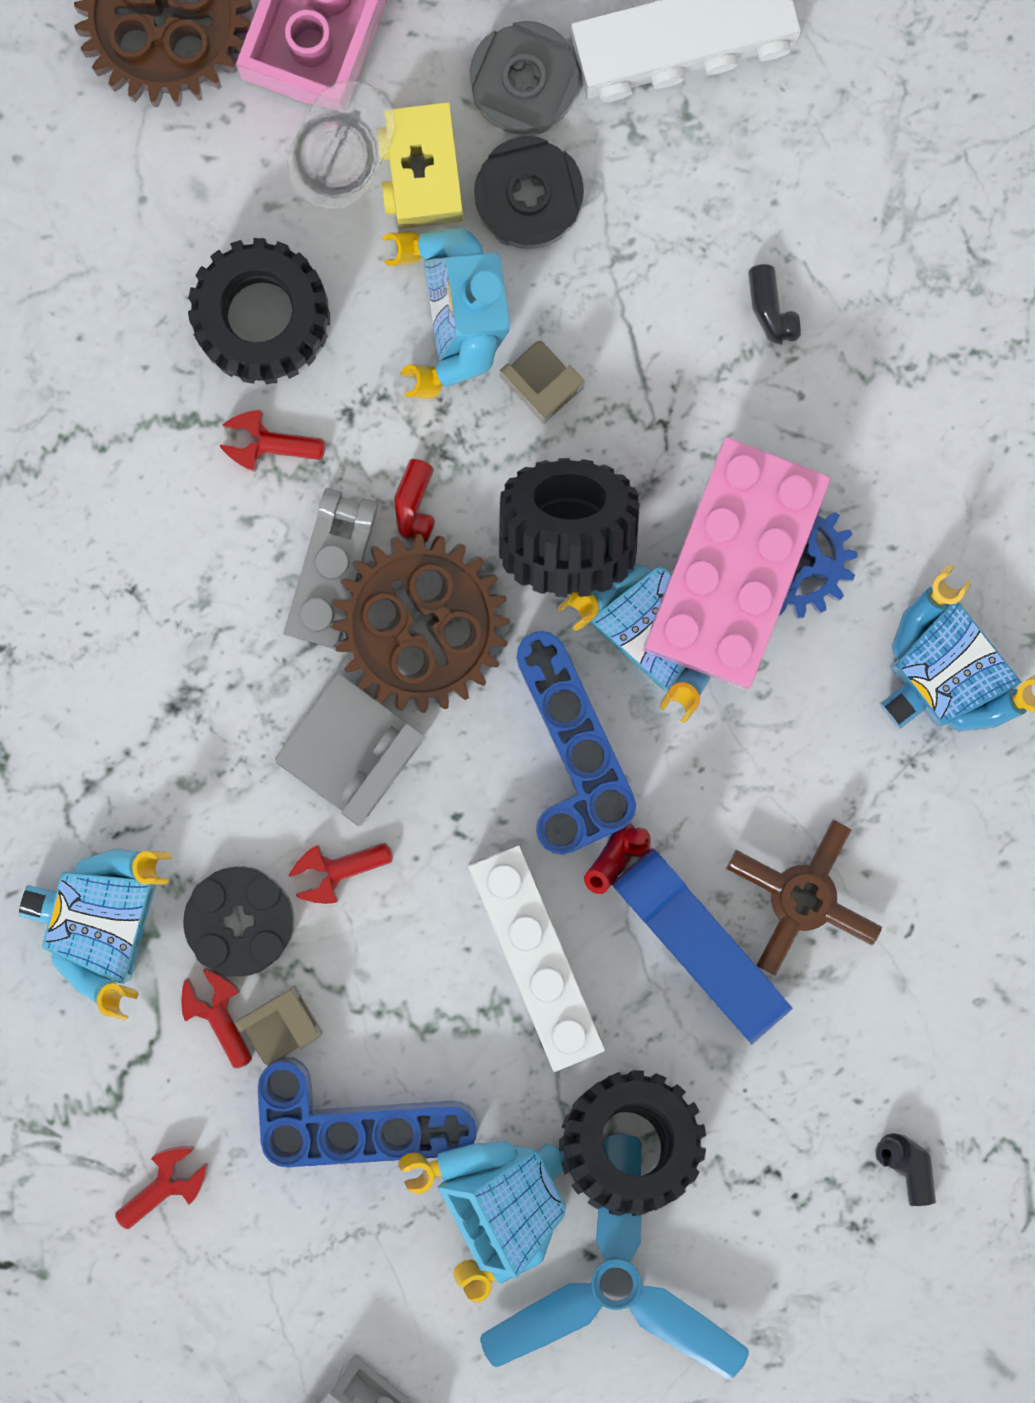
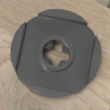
(510, 49)

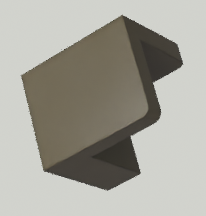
(542, 381)
(280, 1026)

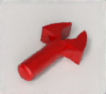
(269, 442)
(339, 869)
(217, 1015)
(162, 1187)

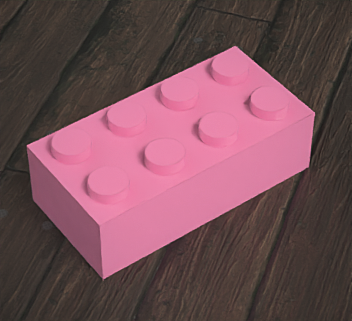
(308, 44)
(736, 563)

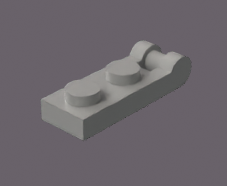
(325, 564)

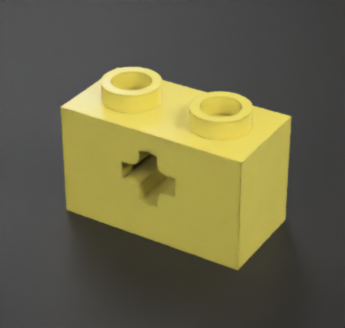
(432, 198)

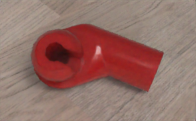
(409, 498)
(616, 856)

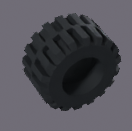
(234, 272)
(568, 527)
(670, 1117)

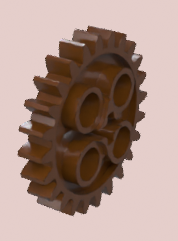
(155, 64)
(461, 596)

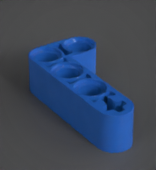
(565, 737)
(701, 945)
(367, 1120)

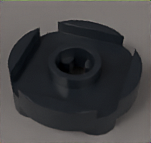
(502, 176)
(216, 944)

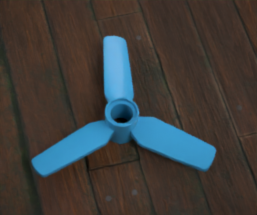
(579, 1303)

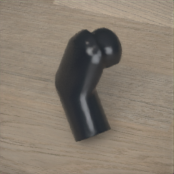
(766, 306)
(911, 1162)

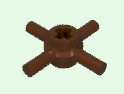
(823, 889)

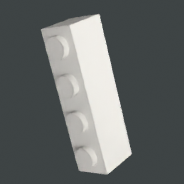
(675, 38)
(536, 958)

